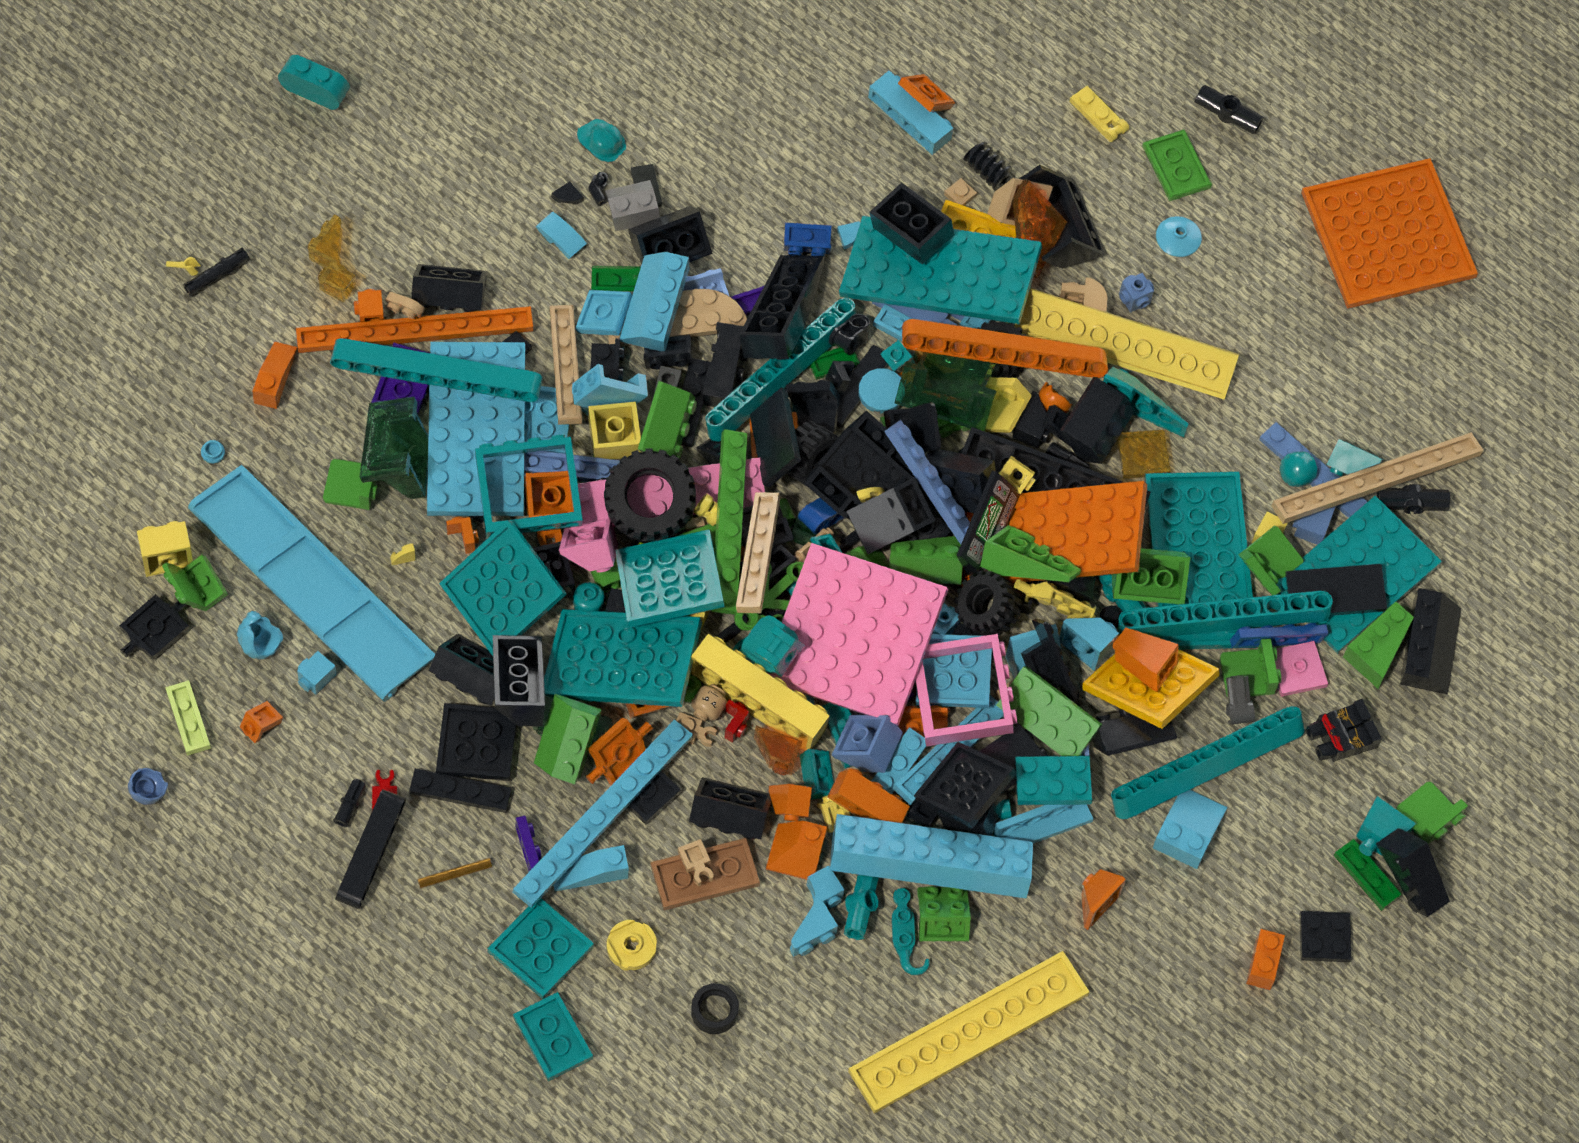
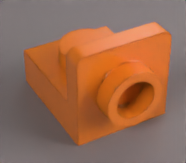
(259, 720)

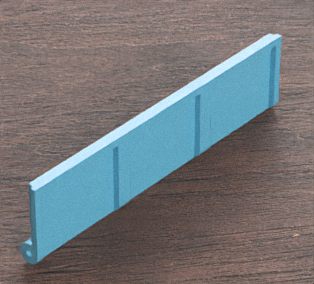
(311, 582)

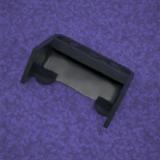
(1079, 238)

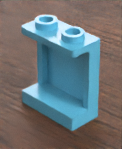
(596, 389)

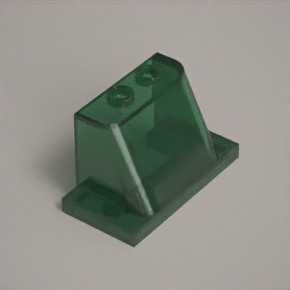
(953, 385)
(396, 447)

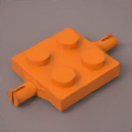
(617, 750)

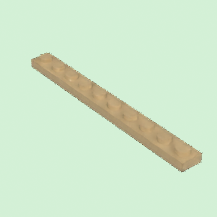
(1376, 478)

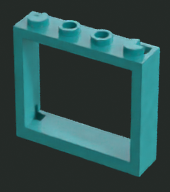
(538, 523)

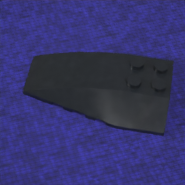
(862, 460)

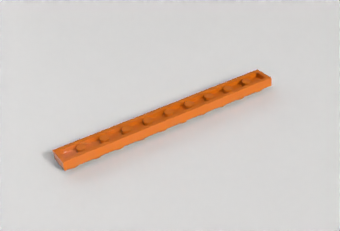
(417, 329)

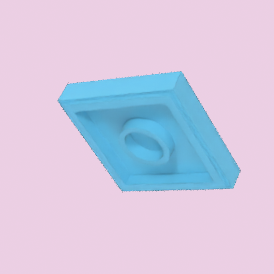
(603, 312)

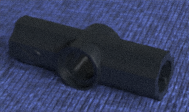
(1219, 103)
(1415, 499)

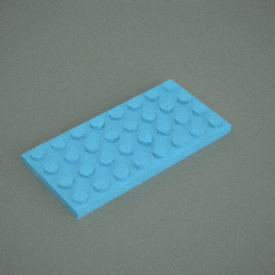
(464, 422)

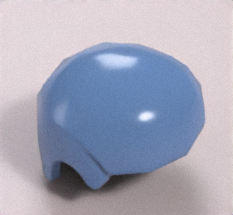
(147, 786)

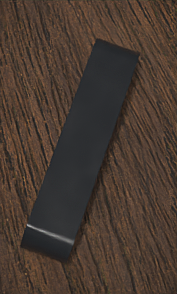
(370, 849)

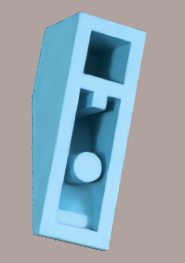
(595, 868)

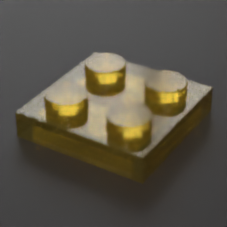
(1143, 453)

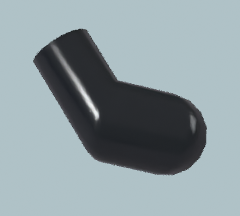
(597, 186)

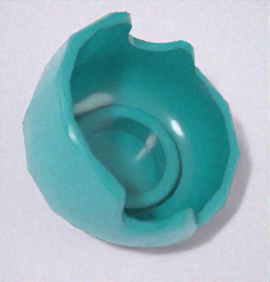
(1298, 469)

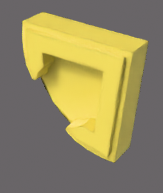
(869, 493)
(406, 555)

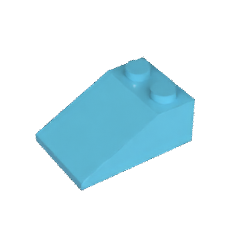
(1189, 828)

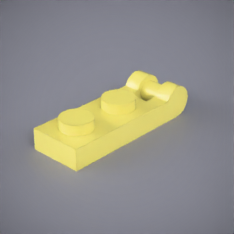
(1098, 114)

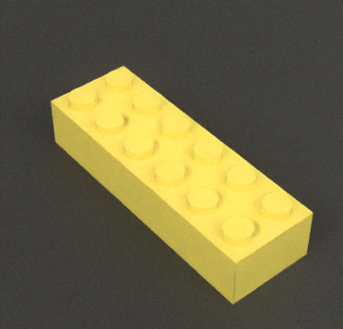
(759, 692)

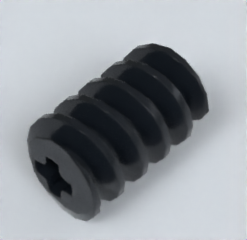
(988, 166)

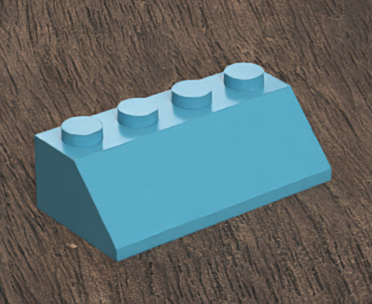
(655, 300)

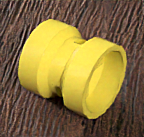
(702, 509)

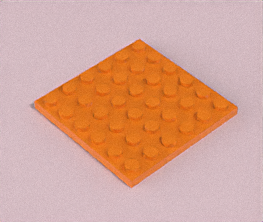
(1389, 233)

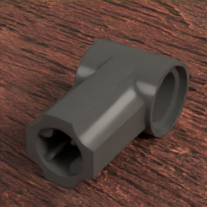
(1239, 706)

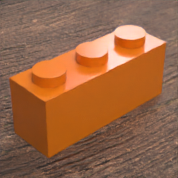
(866, 797)

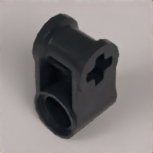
(851, 334)

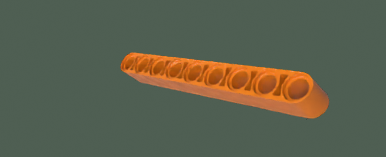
(1004, 348)

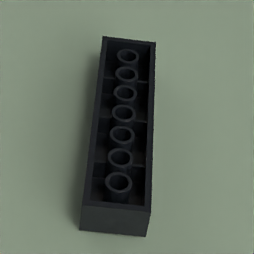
(1049, 471)

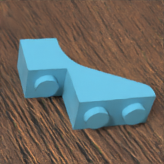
(818, 924)

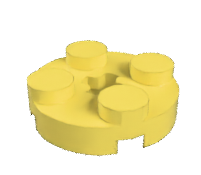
(636, 932)

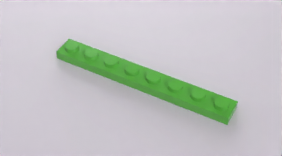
(730, 516)

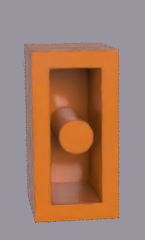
(1265, 959)

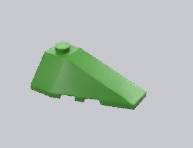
(1017, 555)

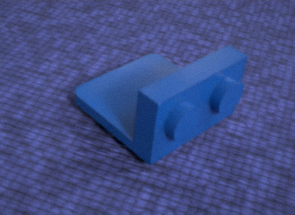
(807, 239)

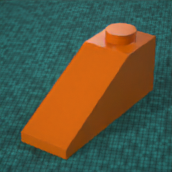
(273, 375)

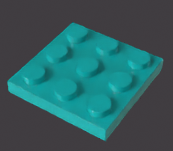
(540, 948)

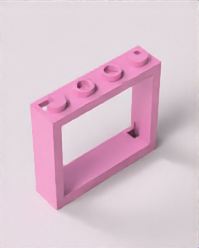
(974, 730)

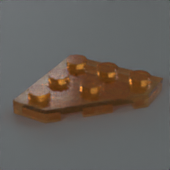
(1036, 220)

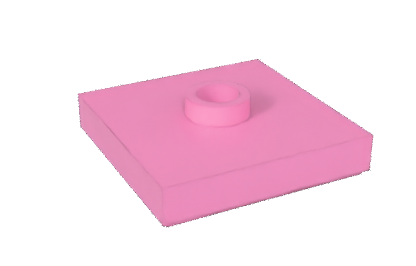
(1300, 669)

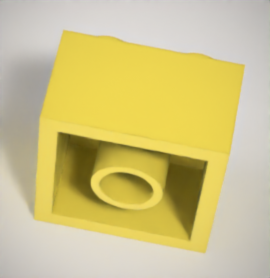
(614, 430)
(163, 545)

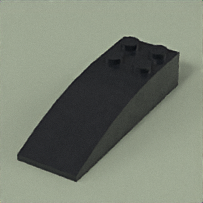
(782, 308)

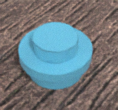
(212, 451)

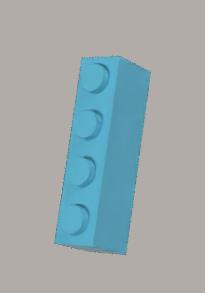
(924, 126)

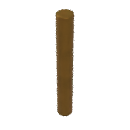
(454, 873)

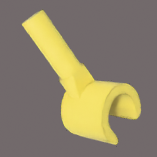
(188, 264)

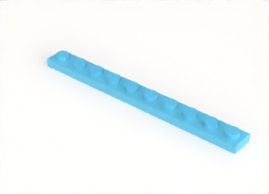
(602, 813)

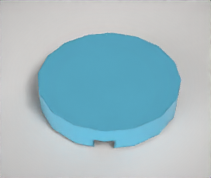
(879, 390)

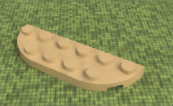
(700, 312)

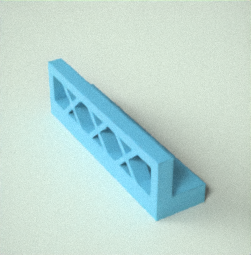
(1043, 822)

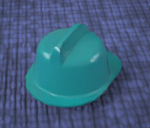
(602, 140)

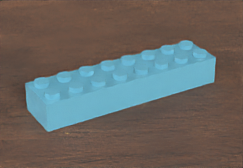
(931, 856)

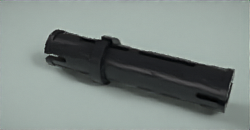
(220, 269)

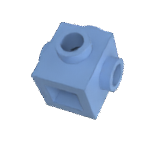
(1136, 292)

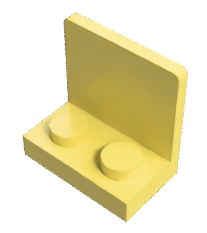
(1008, 404)

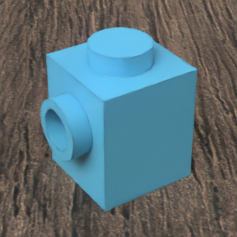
(947, 621)
(315, 673)

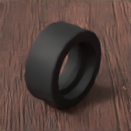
(715, 990)

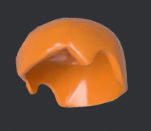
(1050, 397)

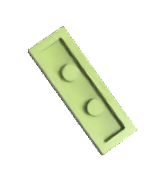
(188, 718)

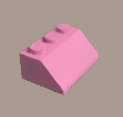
(591, 545)

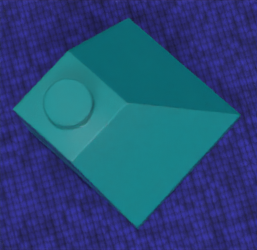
(1349, 459)

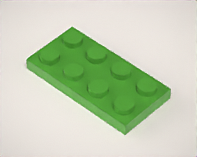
(1051, 714)

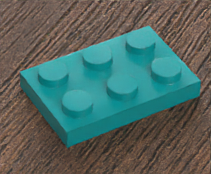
(1053, 780)
(552, 1036)

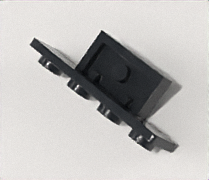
(1046, 661)

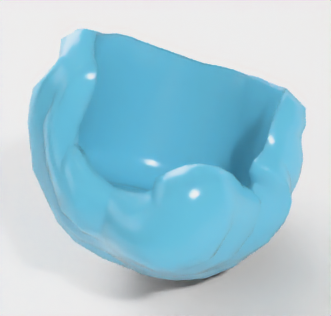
(258, 636)

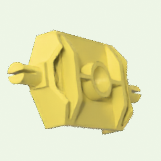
(1062, 600)

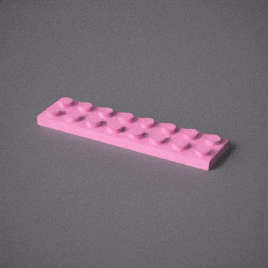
(653, 496)

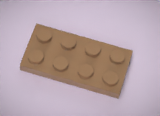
(731, 869)

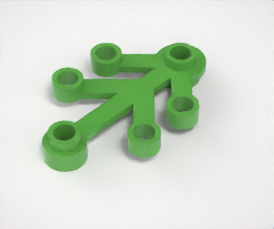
(769, 598)

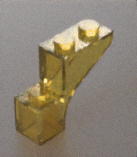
(325, 251)

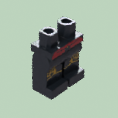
(1344, 732)

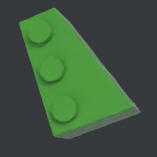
(928, 559)
(1378, 644)

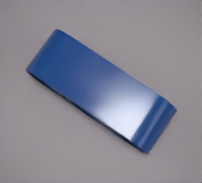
(819, 516)

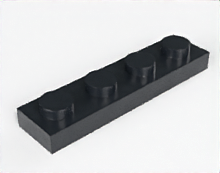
(694, 383)
(460, 790)

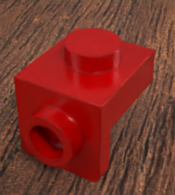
(737, 726)

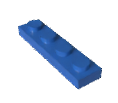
(1280, 636)

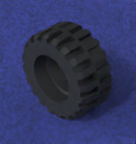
(639, 465)

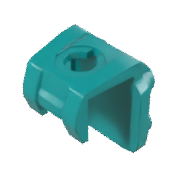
(772, 645)

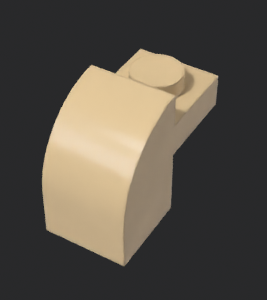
(1089, 294)

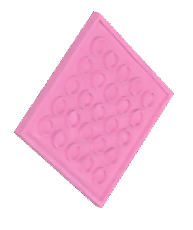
(860, 632)

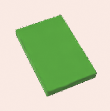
(1176, 165)

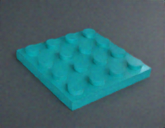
(669, 578)
(502, 586)

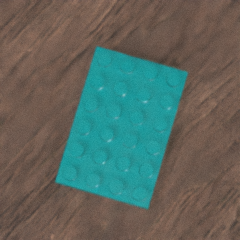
(1370, 538)
(607, 661)

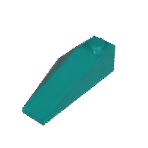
(1145, 402)

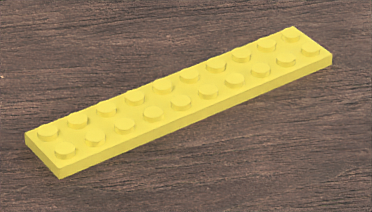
(1130, 343)
(968, 1032)

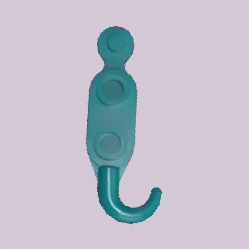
(904, 932)

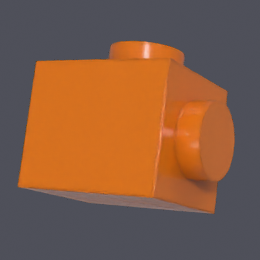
(369, 305)

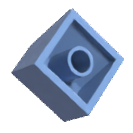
(868, 742)

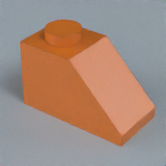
(791, 801)

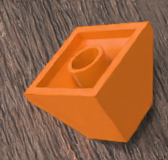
(547, 493)
(797, 848)
(1099, 894)

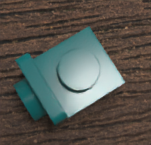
(896, 356)

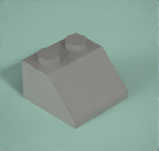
(632, 205)

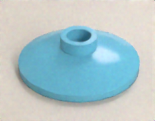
(1177, 244)

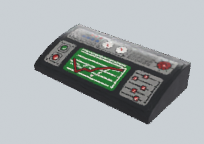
(988, 519)

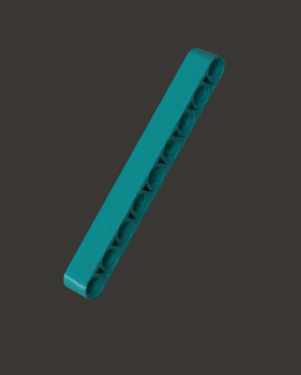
(436, 370)
(777, 373)
(1234, 608)
(1207, 762)

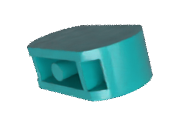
(313, 82)

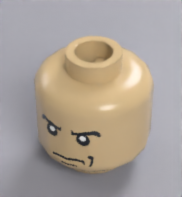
(709, 703)

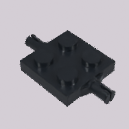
(153, 627)

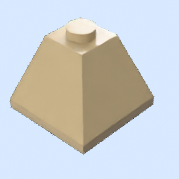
(1002, 201)

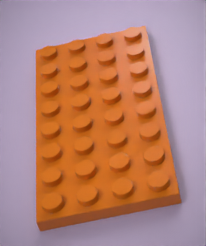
(1088, 526)

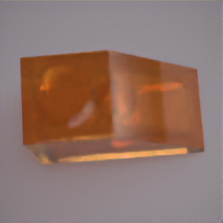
(778, 750)

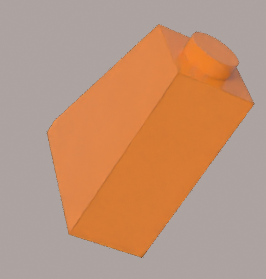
(1146, 656)

